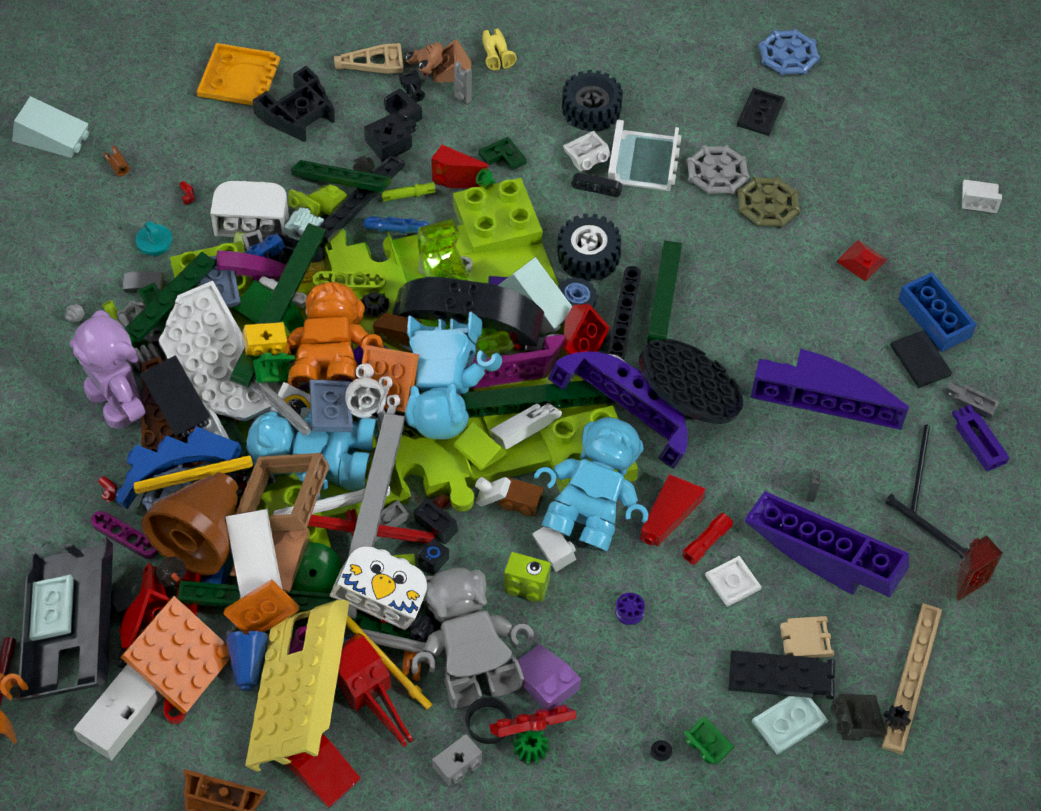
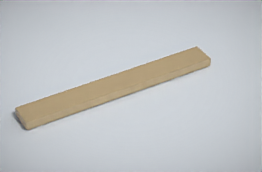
(913, 673)

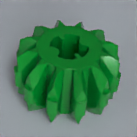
(525, 750)

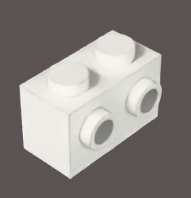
(555, 547)

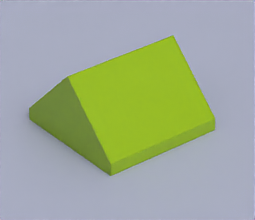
(479, 447)

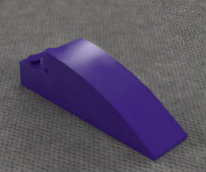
(828, 388)
(828, 547)

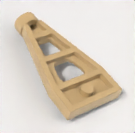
(392, 64)

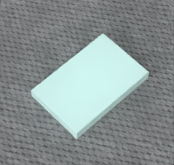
(51, 607)
(789, 722)

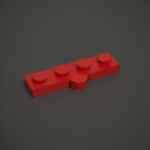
(534, 722)

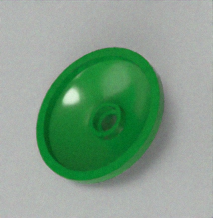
(325, 563)

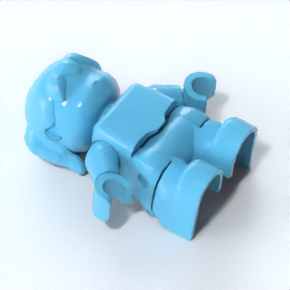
(444, 374)
(277, 436)
(595, 485)

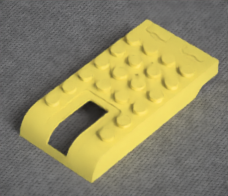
(298, 687)

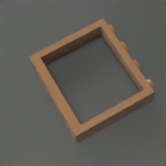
(316, 469)

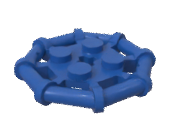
(393, 224)

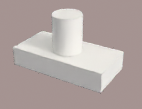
(491, 491)

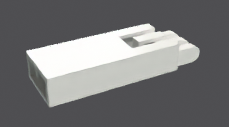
(524, 425)

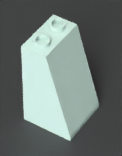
(49, 129)
(539, 287)

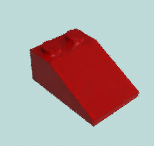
(455, 169)
(583, 330)
(325, 775)

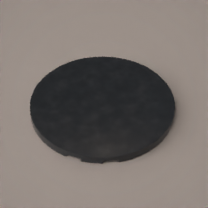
(690, 381)

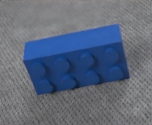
(937, 311)

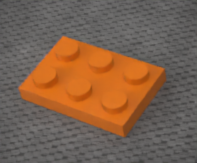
(261, 608)

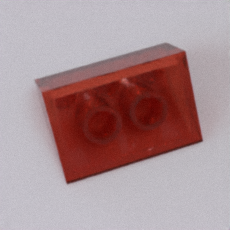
(977, 566)

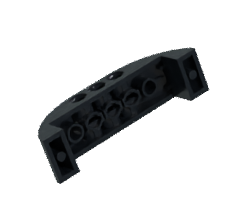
(454, 298)

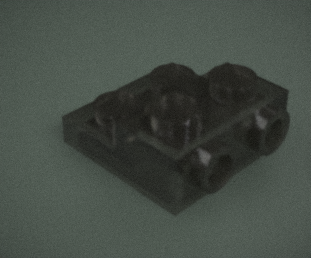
(858, 716)

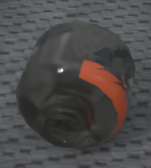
(171, 571)

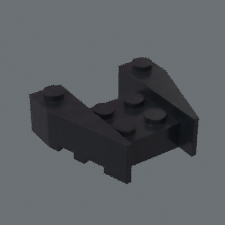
(297, 108)

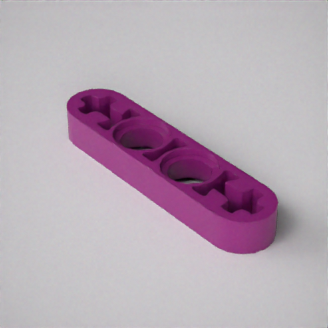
(123, 536)

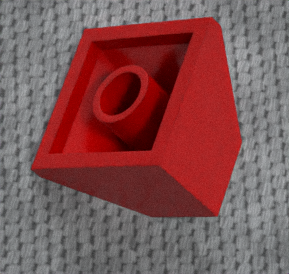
(861, 260)

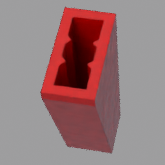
(670, 509)

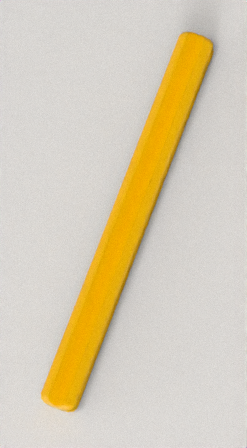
(192, 474)

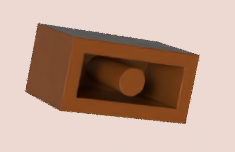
(522, 498)

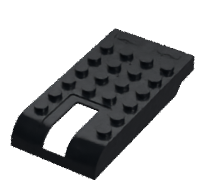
(89, 625)

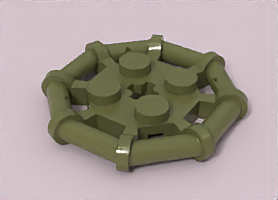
(772, 194)

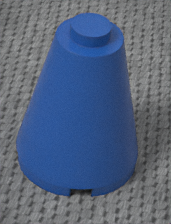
(247, 657)

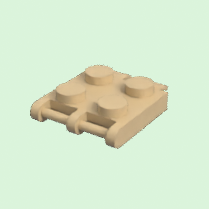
(806, 638)

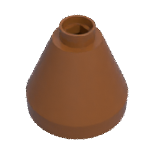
(194, 523)

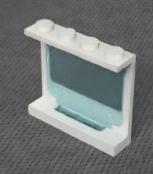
(644, 158)

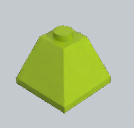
(329, 198)

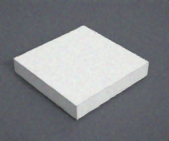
(733, 581)

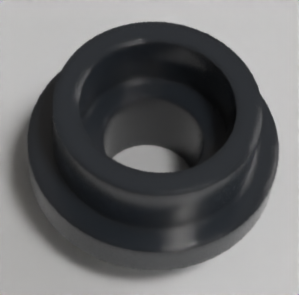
(661, 756)

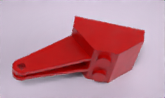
(144, 607)
(365, 678)

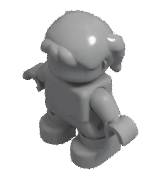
(470, 638)

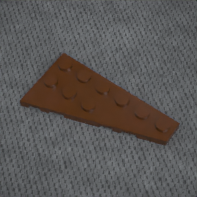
(154, 425)

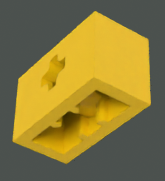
(264, 338)

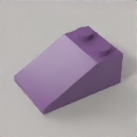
(548, 677)

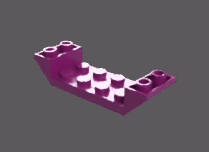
(524, 366)

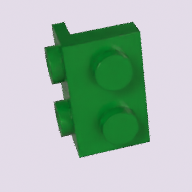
(272, 368)
(709, 741)

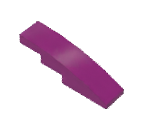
(249, 265)

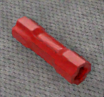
(707, 538)

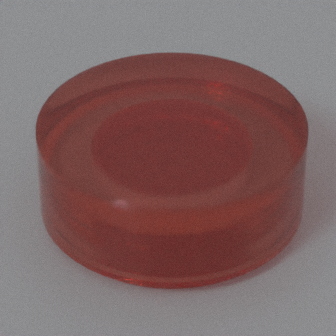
(442, 501)

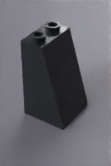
(176, 397)

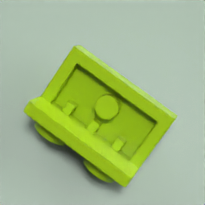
(299, 199)

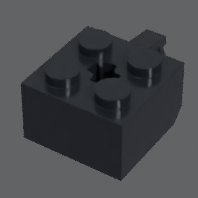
(389, 136)

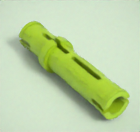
(409, 191)

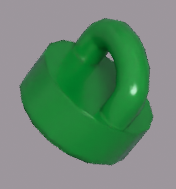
(484, 178)

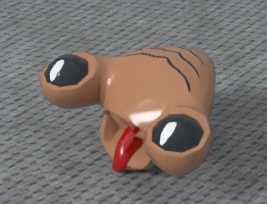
(428, 57)

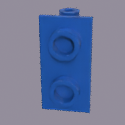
(272, 244)

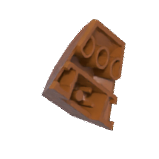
(215, 794)

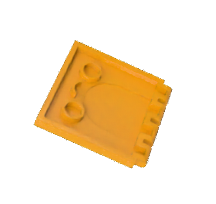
(237, 74)

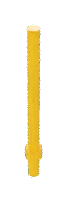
(414, 691)

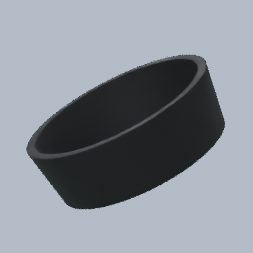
(486, 702)

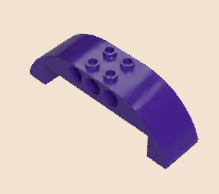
(629, 390)

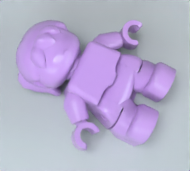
(102, 350)

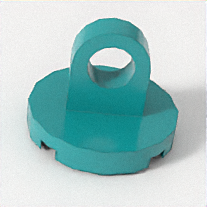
(154, 239)

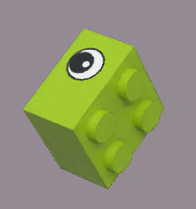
(527, 577)

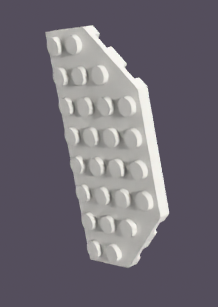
(208, 348)

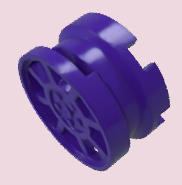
(630, 609)

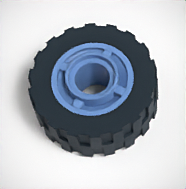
(578, 291)

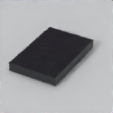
(760, 111)
(921, 359)

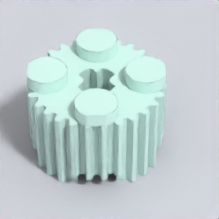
(299, 221)

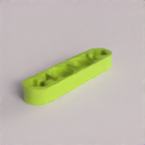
(349, 276)

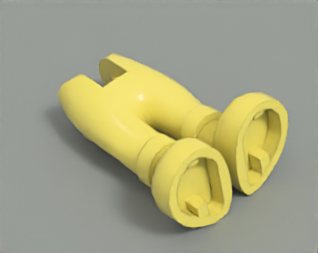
(497, 41)

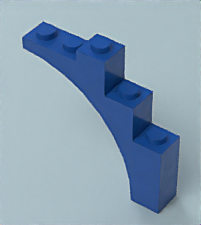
(201, 447)

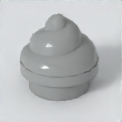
(74, 313)

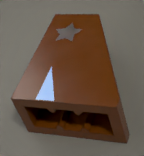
(394, 331)

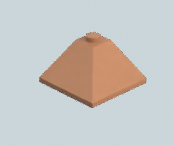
(289, 553)

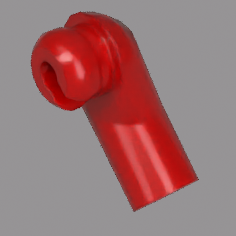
(188, 189)
(110, 489)

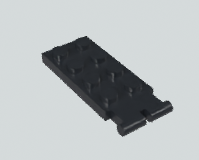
(781, 675)

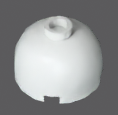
(365, 397)

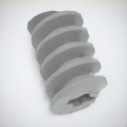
(144, 356)

